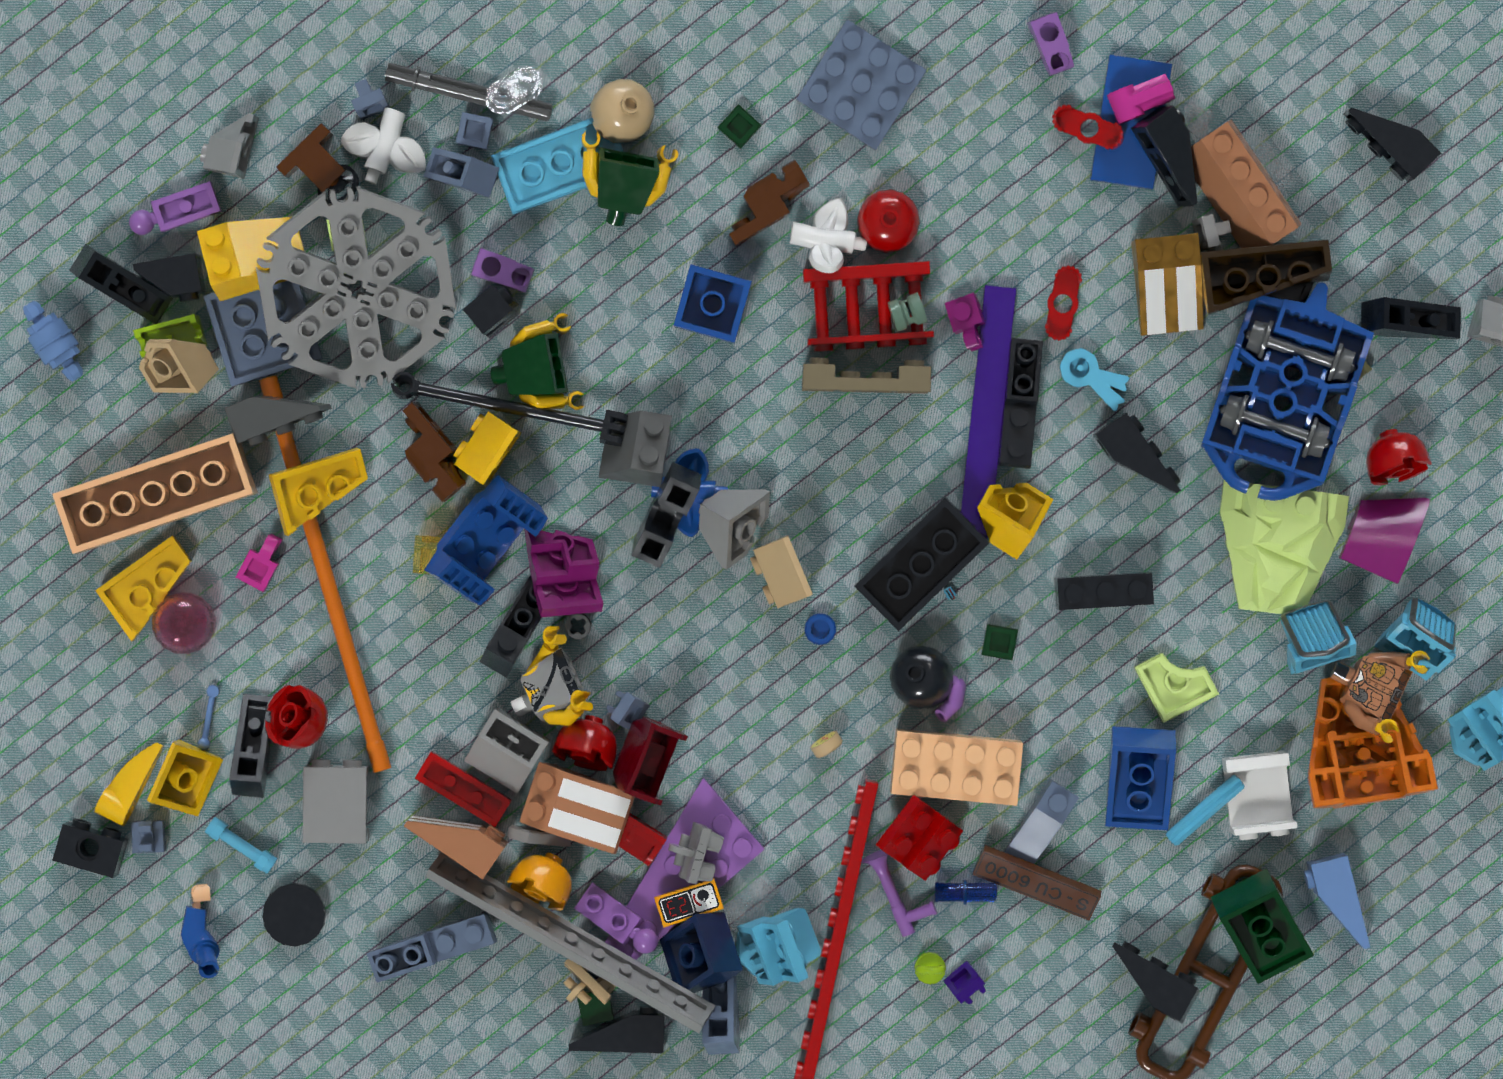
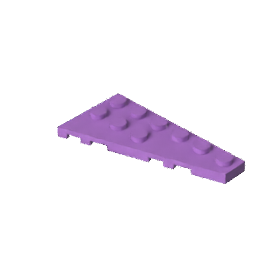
(662, 876)

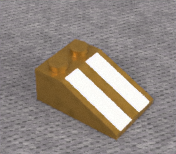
(1168, 283)

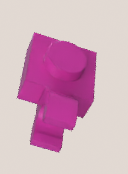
(258, 566)

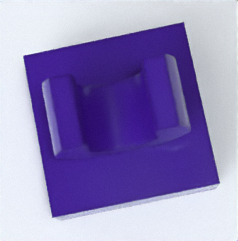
(964, 983)

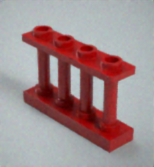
(850, 277)

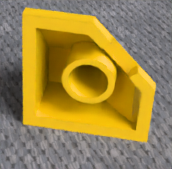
(1012, 515)

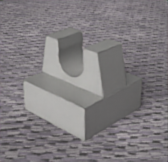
(1210, 231)

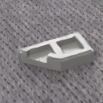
(535, 836)

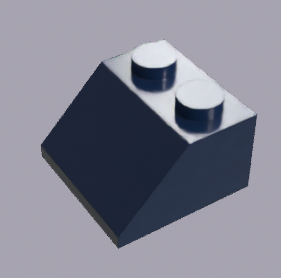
(701, 952)

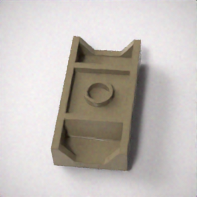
(910, 378)

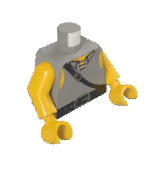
(552, 685)

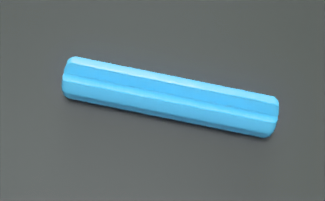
(1205, 810)

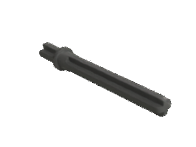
(458, 89)

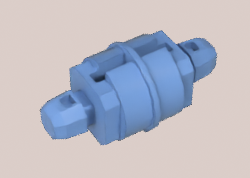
(53, 341)

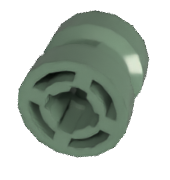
(900, 313)

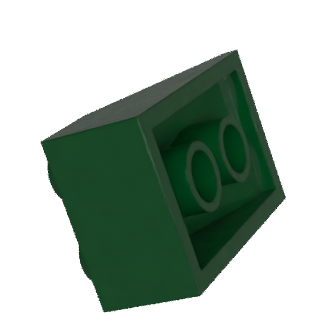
(1261, 926)

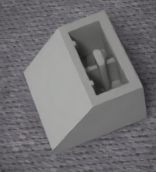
(506, 750)

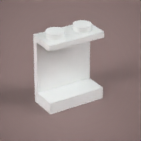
(1265, 800)

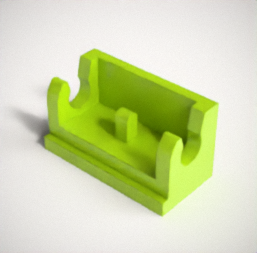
(183, 329)

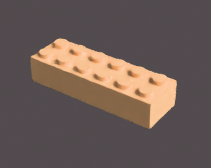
(154, 493)

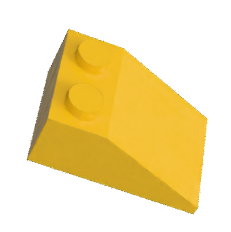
(233, 251)

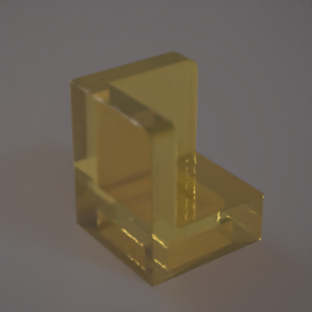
(423, 552)

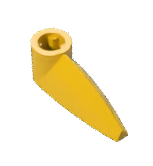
(126, 788)

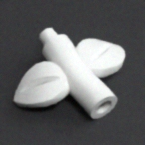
(384, 146)
(827, 237)

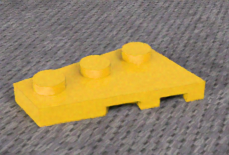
(312, 486)
(143, 585)

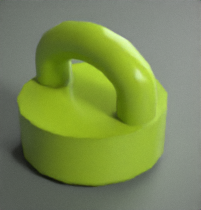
(930, 968)

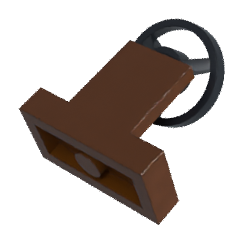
(318, 164)

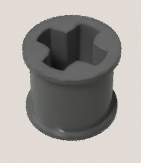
(578, 635)

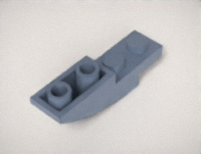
(431, 947)

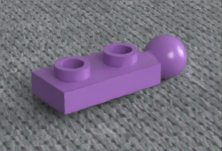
(177, 209)
(616, 919)

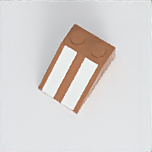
(576, 807)
(464, 842)

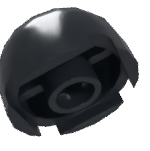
(921, 677)

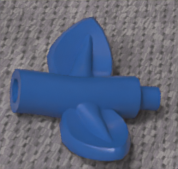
(694, 460)

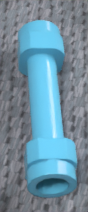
(263, 860)

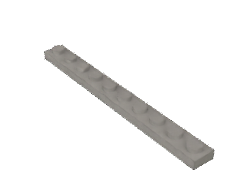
(573, 943)

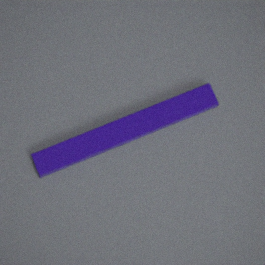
(988, 400)

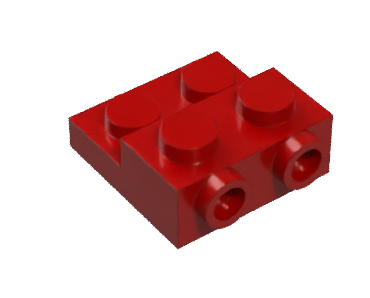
(920, 838)

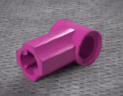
(1133, 101)

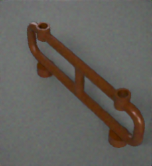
(1146, 1028)

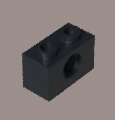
(71, 848)

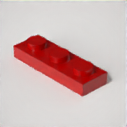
(463, 789)

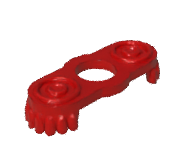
(1070, 121)
(1065, 283)

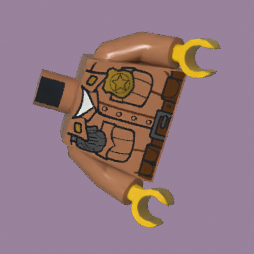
(1376, 688)

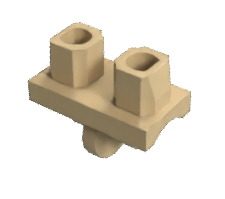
(599, 987)

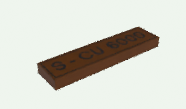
(1037, 882)

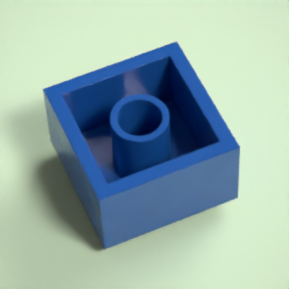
(712, 304)

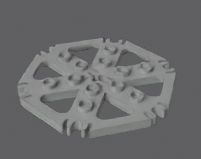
(352, 258)

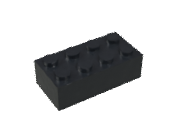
(921, 563)

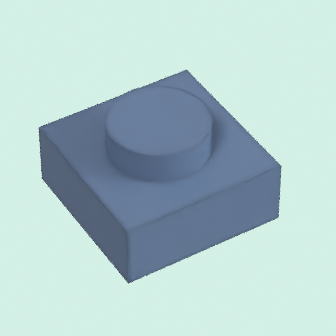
(474, 131)

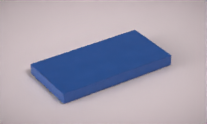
(1128, 163)

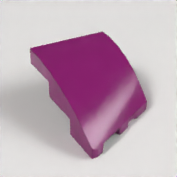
(1384, 535)
(564, 573)

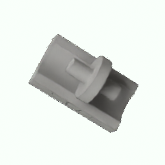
(692, 851)

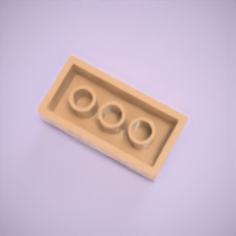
(956, 767)

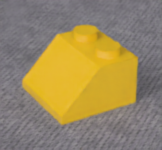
(486, 448)

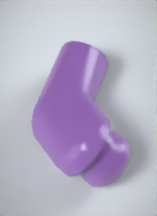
(954, 701)

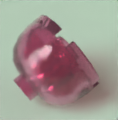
(183, 623)

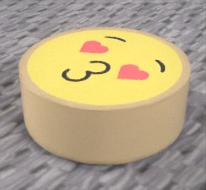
(828, 744)

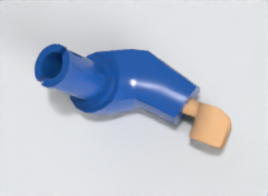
(196, 938)

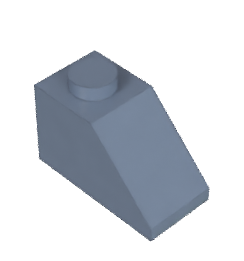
(461, 172)

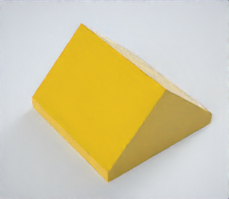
(185, 778)

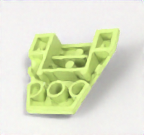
(1279, 545)

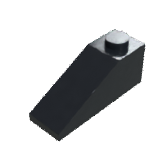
(1170, 152)
(120, 284)
(1410, 319)
(251, 748)
(633, 1033)

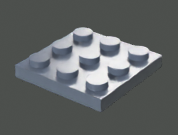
(861, 85)
(243, 334)

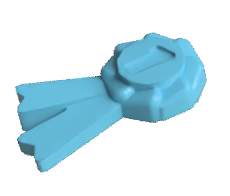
(1082, 369)

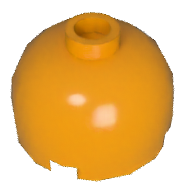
(542, 880)

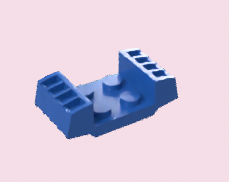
(482, 538)

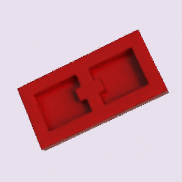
(641, 839)

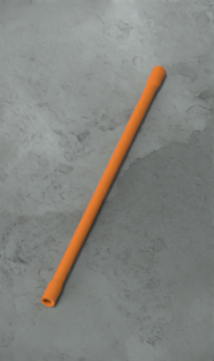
(374, 744)

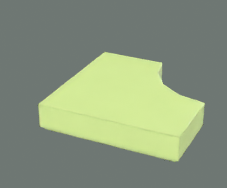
(1174, 688)

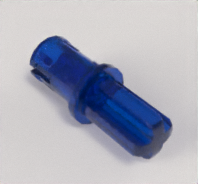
(965, 892)

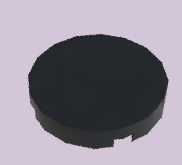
(294, 914)

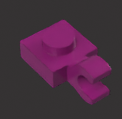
(965, 317)

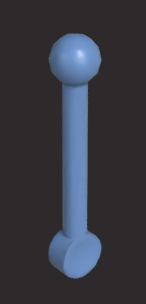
(212, 691)

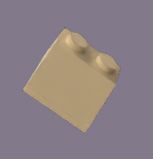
(781, 571)

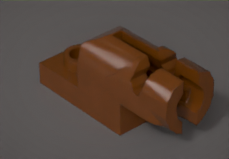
(767, 201)
(430, 453)

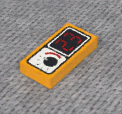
(687, 901)

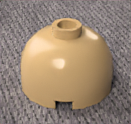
(622, 111)

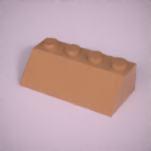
(1241, 188)

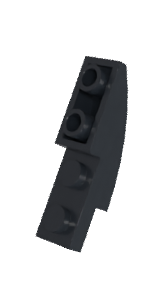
(1020, 403)

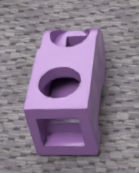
(1051, 43)
(501, 270)

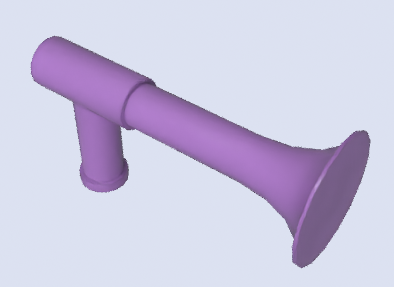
(903, 918)

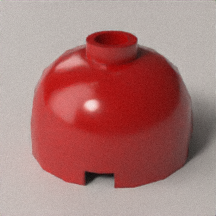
(888, 221)
(1396, 456)
(296, 717)
(587, 743)

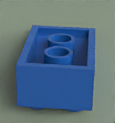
(1140, 778)

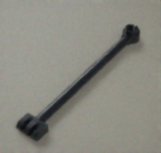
(604, 426)

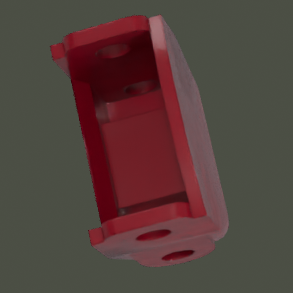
(645, 758)

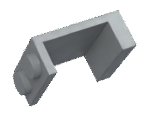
(335, 802)

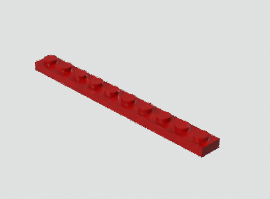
(837, 919)

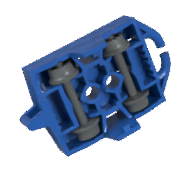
(1304, 438)

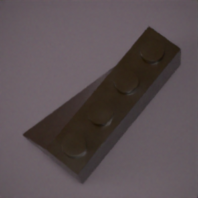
(1252, 272)

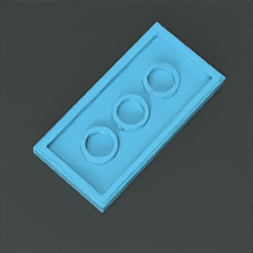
(546, 166)

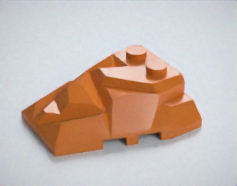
(1358, 766)

